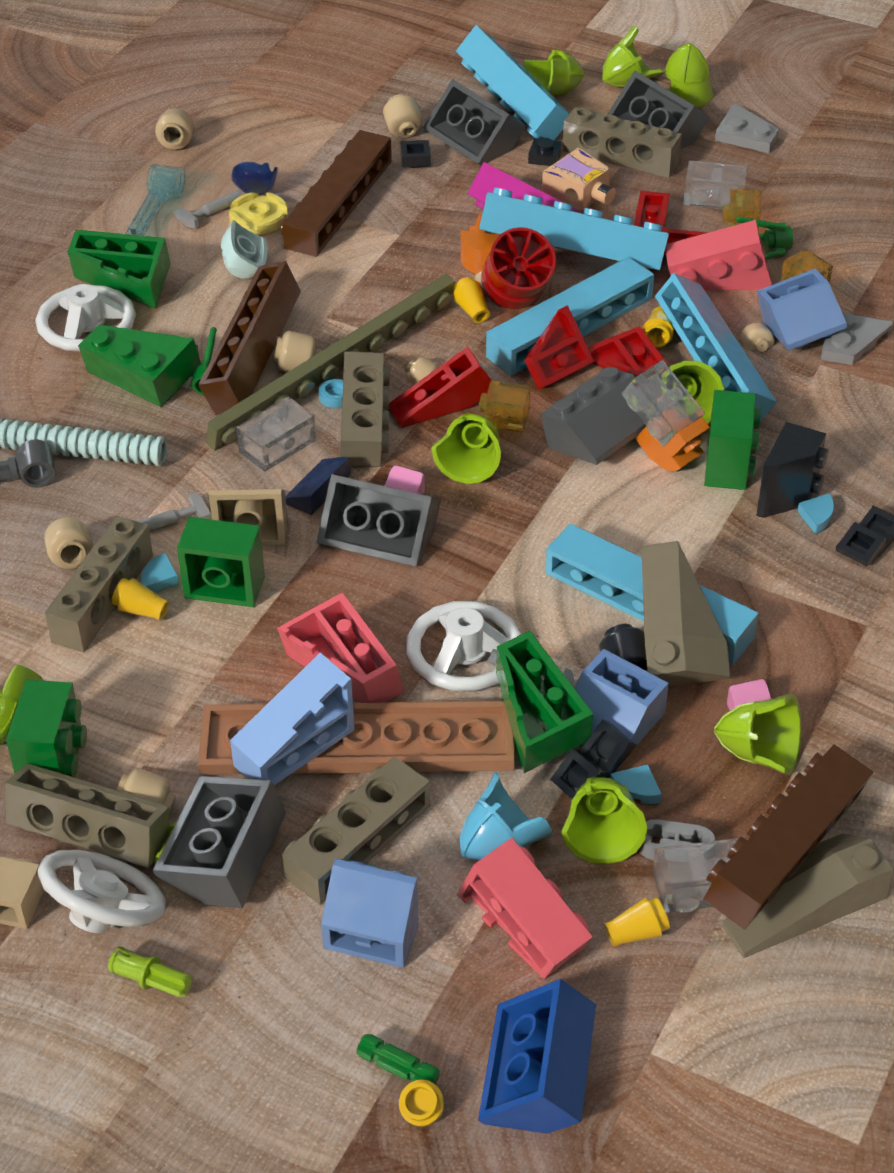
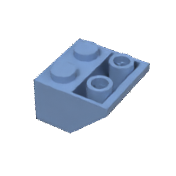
(801, 309)
(622, 695)
(370, 913)

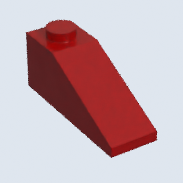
(445, 390)

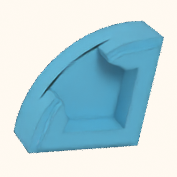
(817, 512)
(159, 574)
(639, 784)

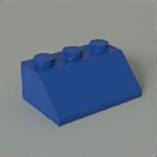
(539, 1060)

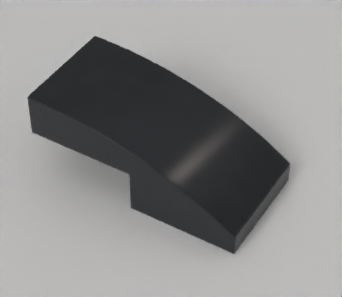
(869, 538)
(598, 757)

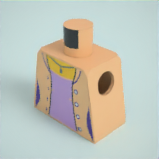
(578, 180)

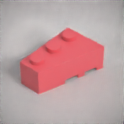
(722, 259)
(348, 643)
(526, 907)

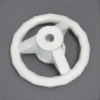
(87, 309)
(465, 643)
(99, 895)

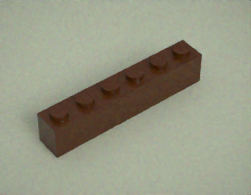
(336, 193)
(250, 337)
(787, 836)

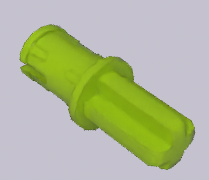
(149, 972)

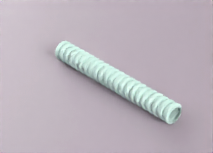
(86, 442)

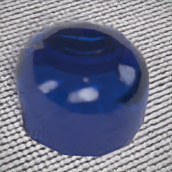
(254, 177)

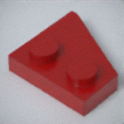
(558, 350)
(627, 352)

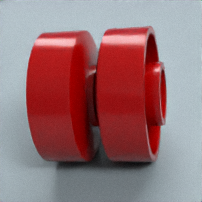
(518, 268)

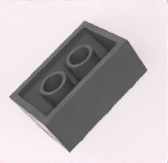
(658, 107)
(473, 124)
(593, 418)
(377, 520)
(221, 840)

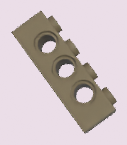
(622, 141)
(363, 408)
(87, 596)
(86, 814)
(357, 826)

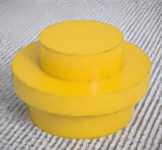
(421, 1103)

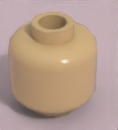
(401, 115)
(174, 129)
(293, 350)
(67, 542)
(147, 786)

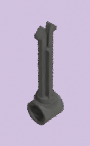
(32, 463)

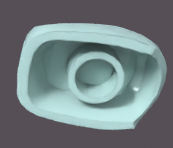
(243, 251)

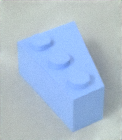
(296, 723)

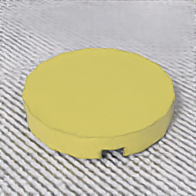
(259, 213)

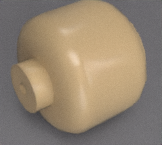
(757, 337)
(419, 369)

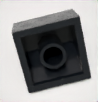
(792, 470)

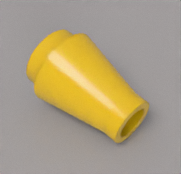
(470, 298)
(658, 328)
(137, 599)
(639, 922)

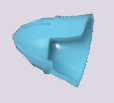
(497, 820)

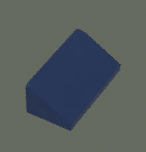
(313, 488)

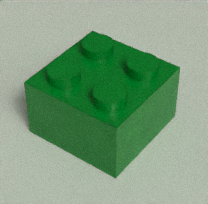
(732, 440)
(221, 561)
(47, 727)

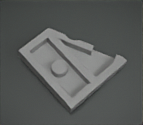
(746, 130)
(858, 338)

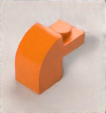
(475, 246)
(679, 450)

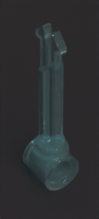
(162, 184)

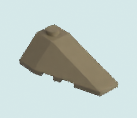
(679, 626)
(829, 884)

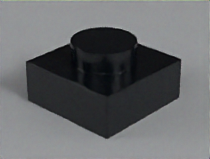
(544, 151)
(415, 153)

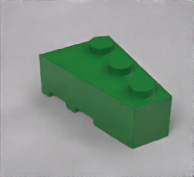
(122, 262)
(140, 361)
(539, 702)

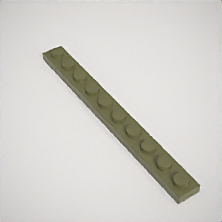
(330, 361)

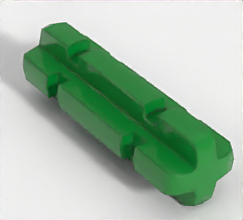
(396, 1060)

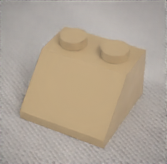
(253, 507)

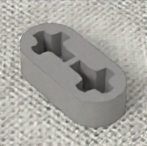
(672, 834)

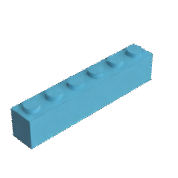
(513, 84)
(575, 230)
(590, 302)
(711, 339)
(616, 579)

